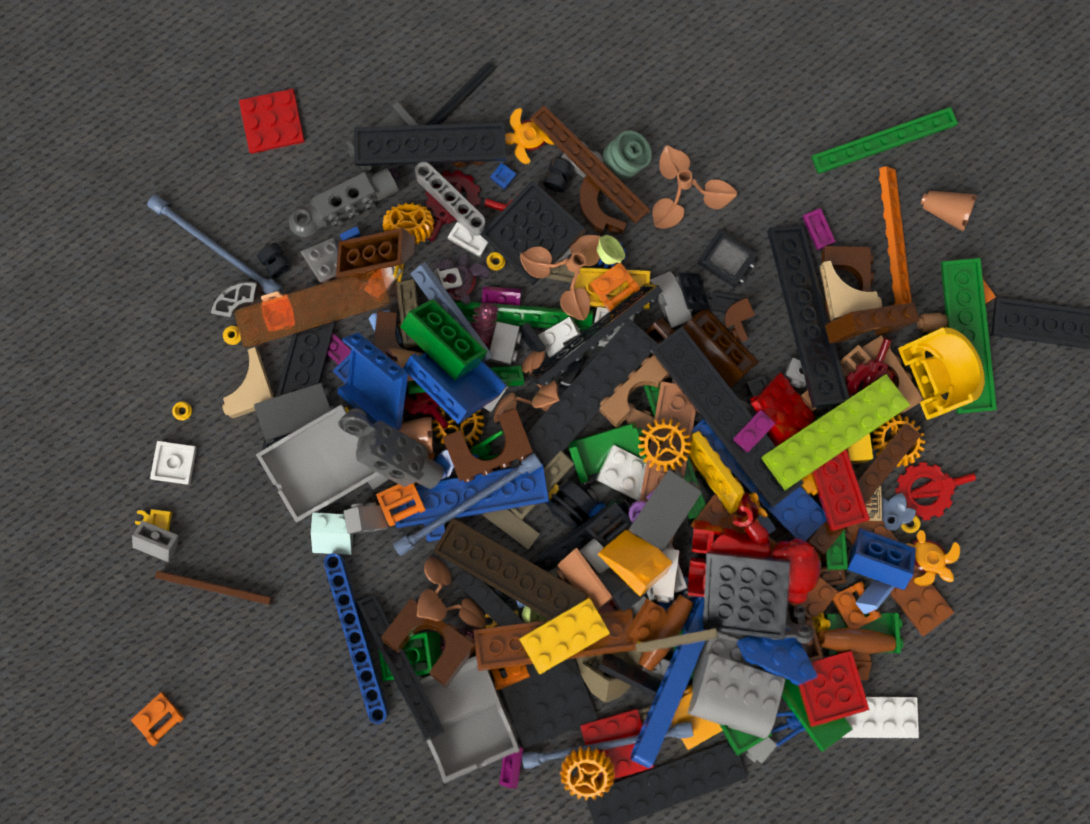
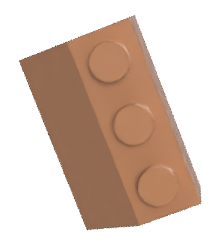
(581, 576)

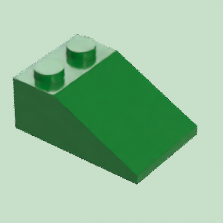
(422, 652)

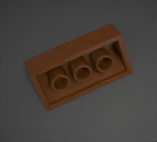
(374, 252)
(720, 347)

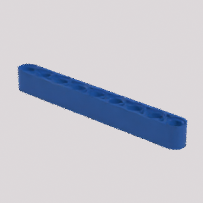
(355, 648)
(669, 692)

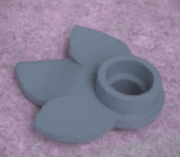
(897, 509)

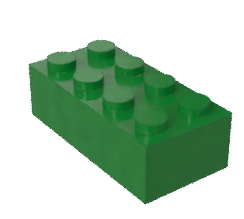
(443, 339)

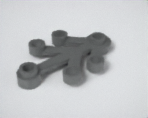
(802, 631)

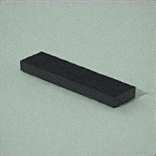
(629, 674)

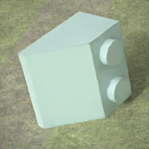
(330, 534)

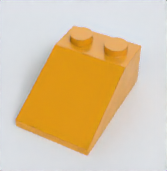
(636, 561)

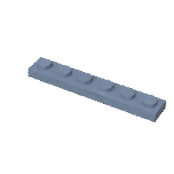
(434, 290)

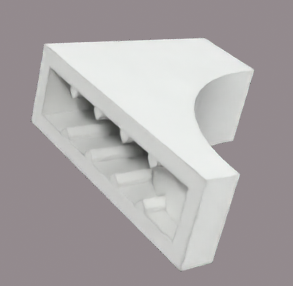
(665, 587)

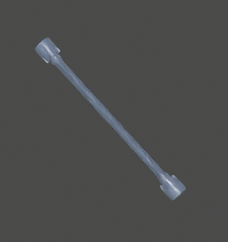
(161, 207)
(407, 543)
(534, 759)

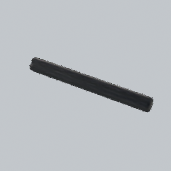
(462, 94)

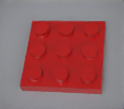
(271, 121)
(784, 408)
(835, 691)
(615, 727)

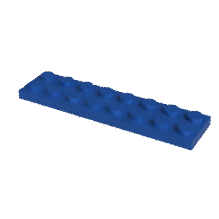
(448, 494)
(796, 512)

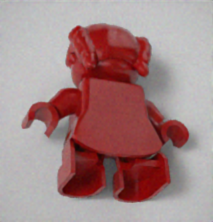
(804, 564)

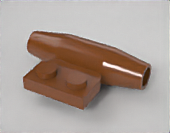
(655, 623)
(860, 642)

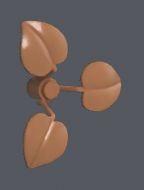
(676, 163)
(584, 252)
(544, 398)
(432, 607)

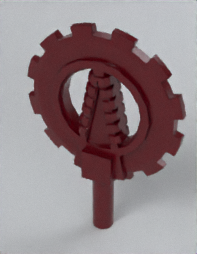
(439, 212)
(871, 371)
(425, 404)

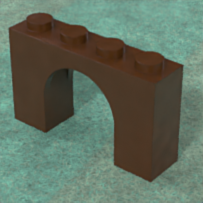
(852, 259)
(882, 320)
(385, 331)
(515, 447)
(457, 647)

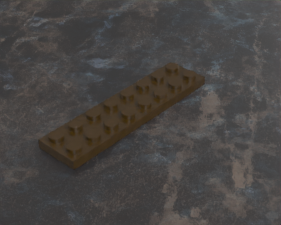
(507, 571)

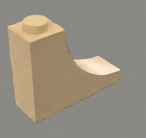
(843, 298)
(252, 390)

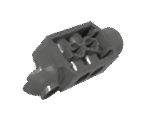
(343, 202)
(391, 451)

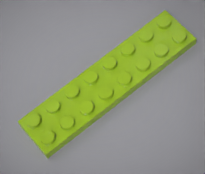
(835, 432)

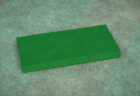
(823, 734)

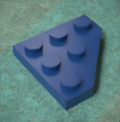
(778, 657)

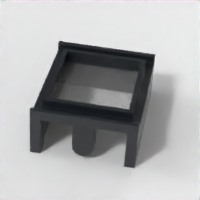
(727, 259)

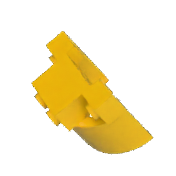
(951, 370)

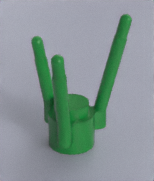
(483, 448)

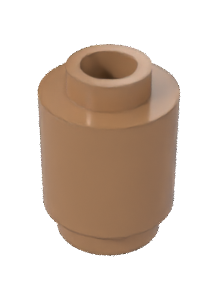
(932, 322)

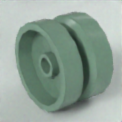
(627, 154)

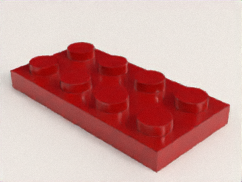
(840, 493)

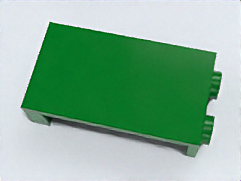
(591, 451)
(888, 623)

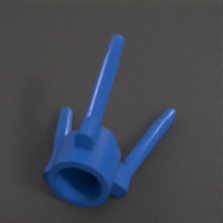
(792, 723)

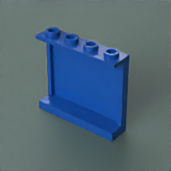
(374, 382)
(460, 396)

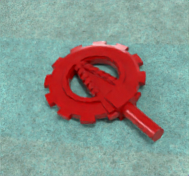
(940, 486)

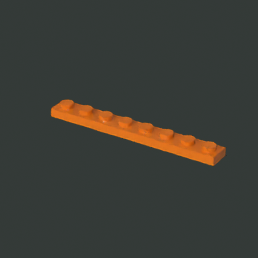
(895, 235)

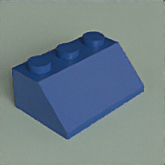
(882, 559)

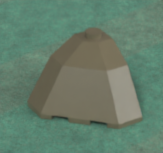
(601, 683)

